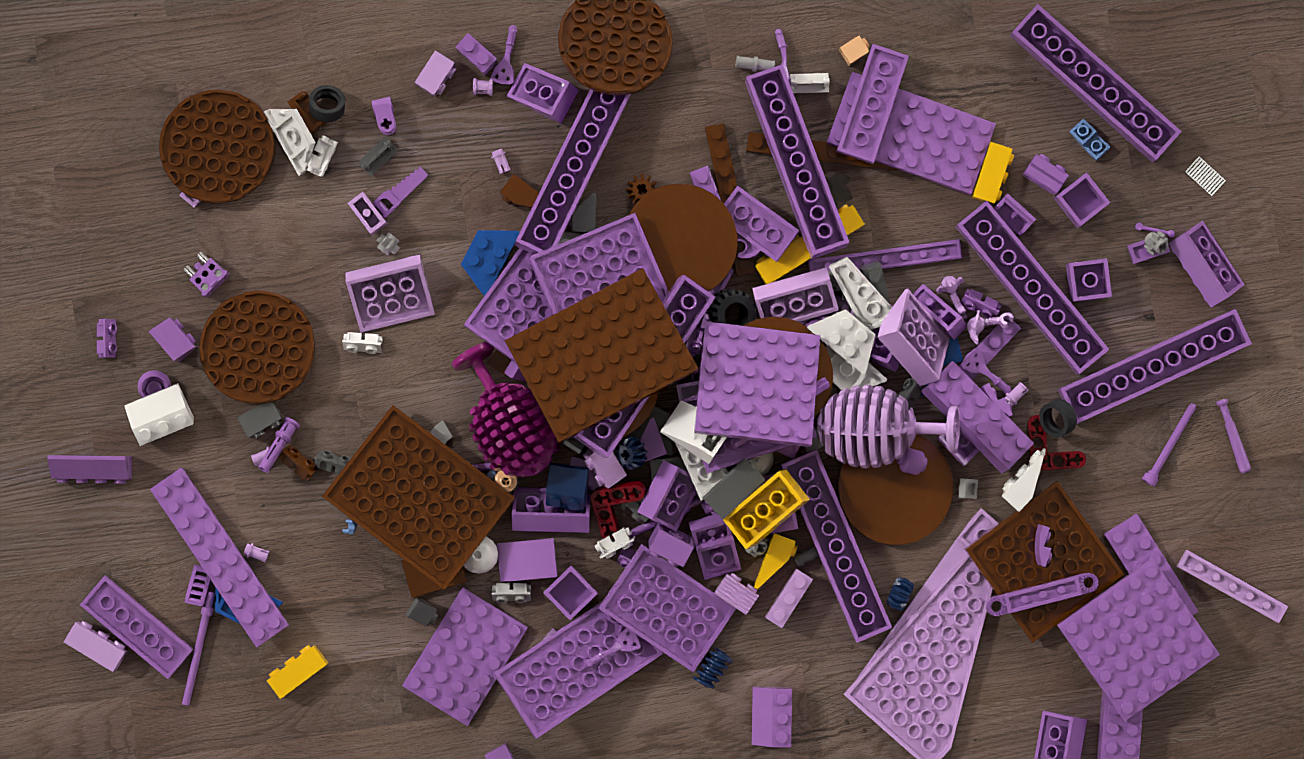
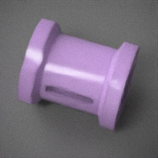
(482, 87)

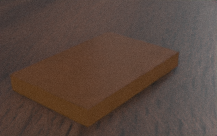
(421, 585)

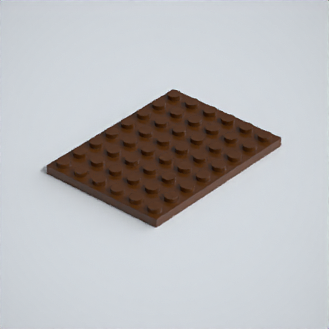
(601, 355)
(418, 497)

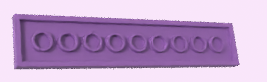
(219, 557)

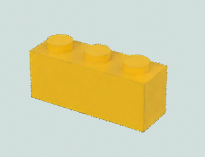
(992, 173)
(296, 670)

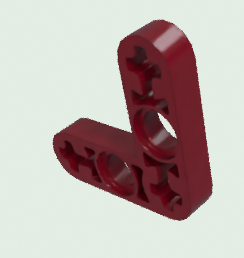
(1032, 449)
(608, 502)

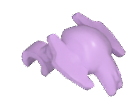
(949, 285)
(977, 324)

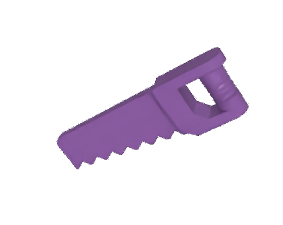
(400, 192)

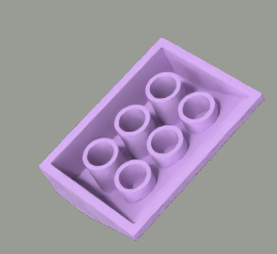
(389, 293)
(914, 339)

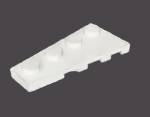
(861, 295)

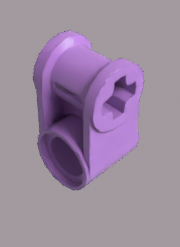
(384, 112)

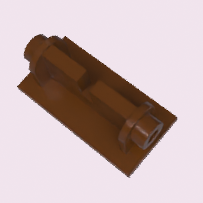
(305, 467)

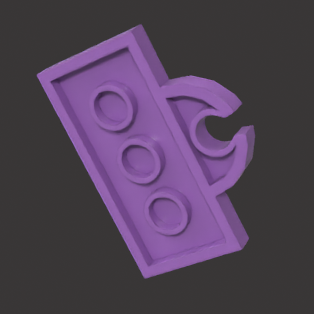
(759, 226)

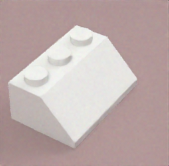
(159, 414)

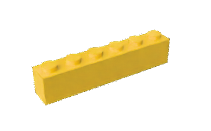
(797, 251)

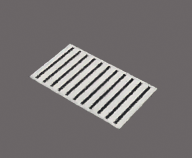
(1205, 176)

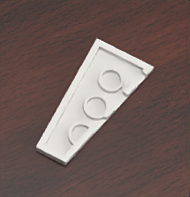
(702, 481)

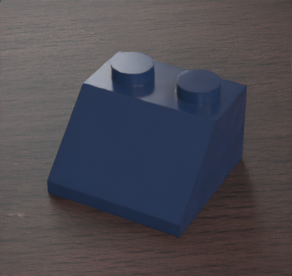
(567, 487)

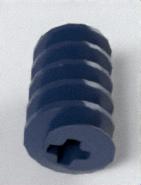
(713, 668)

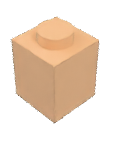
(854, 50)

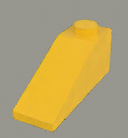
(776, 556)

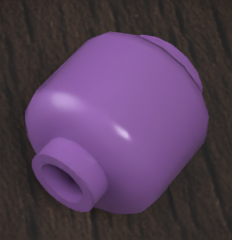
(912, 462)

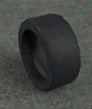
(327, 91)
(1066, 411)

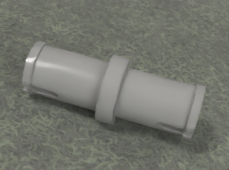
(754, 63)

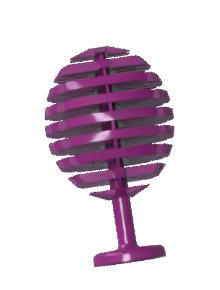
(507, 421)

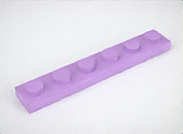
(1232, 586)

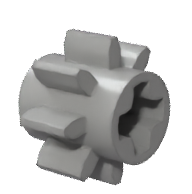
(1156, 243)
(388, 244)
(759, 549)

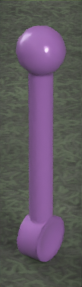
(1139, 226)

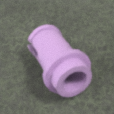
(500, 161)
(1016, 394)
(258, 457)
(255, 552)

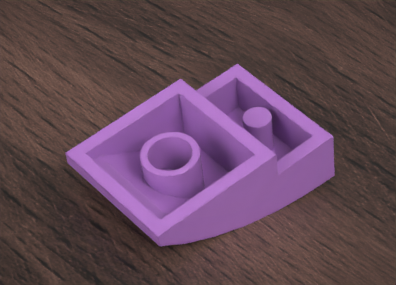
(714, 546)
(527, 560)

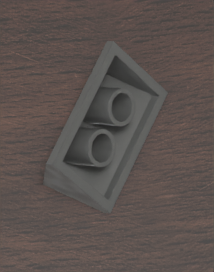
(733, 488)

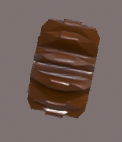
(639, 183)

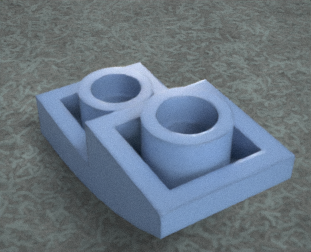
(1089, 140)

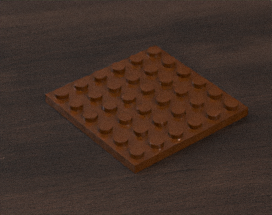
(1009, 560)

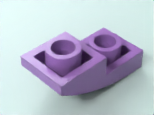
(1002, 403)
(1042, 553)

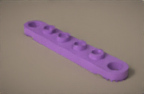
(1042, 594)

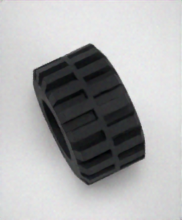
(730, 296)

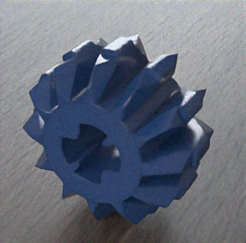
(631, 452)
(900, 593)

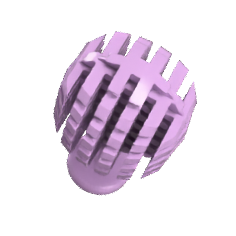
(876, 427)

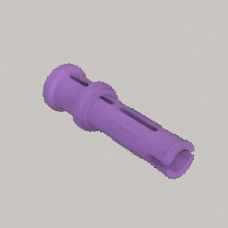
(283, 437)

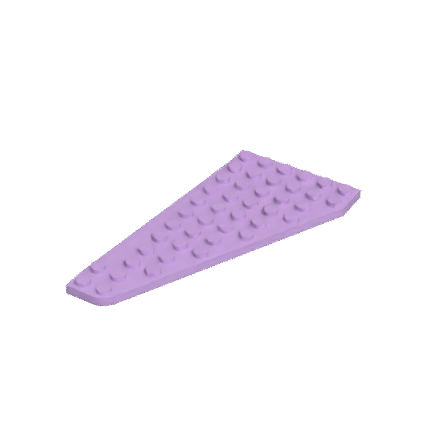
(925, 662)

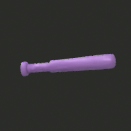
(1237, 446)

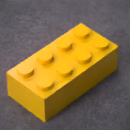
(766, 509)

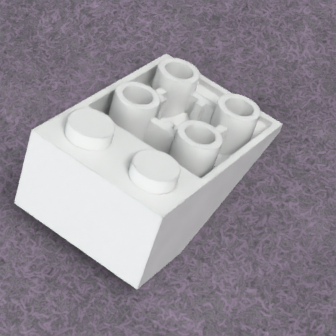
(681, 430)
(1021, 489)

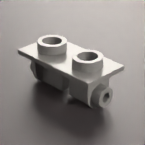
(502, 594)

